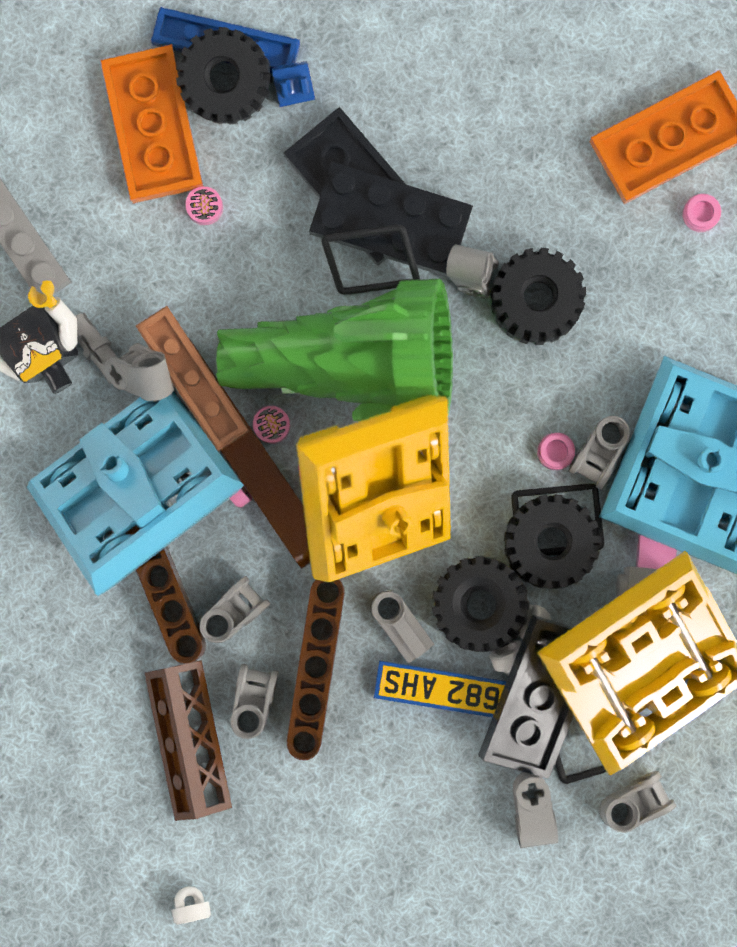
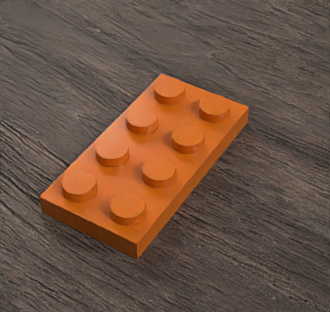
(151, 124)
(669, 137)

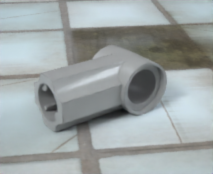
(402, 628)

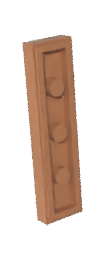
(193, 379)

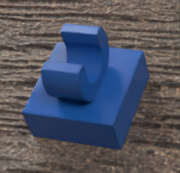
(293, 84)

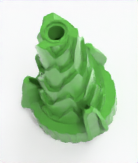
(355, 353)

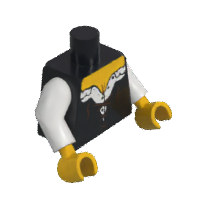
(40, 341)

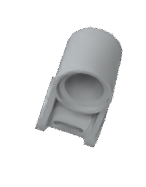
(471, 270)
(141, 373)
(600, 453)
(234, 610)
(253, 698)
(644, 802)
(534, 816)

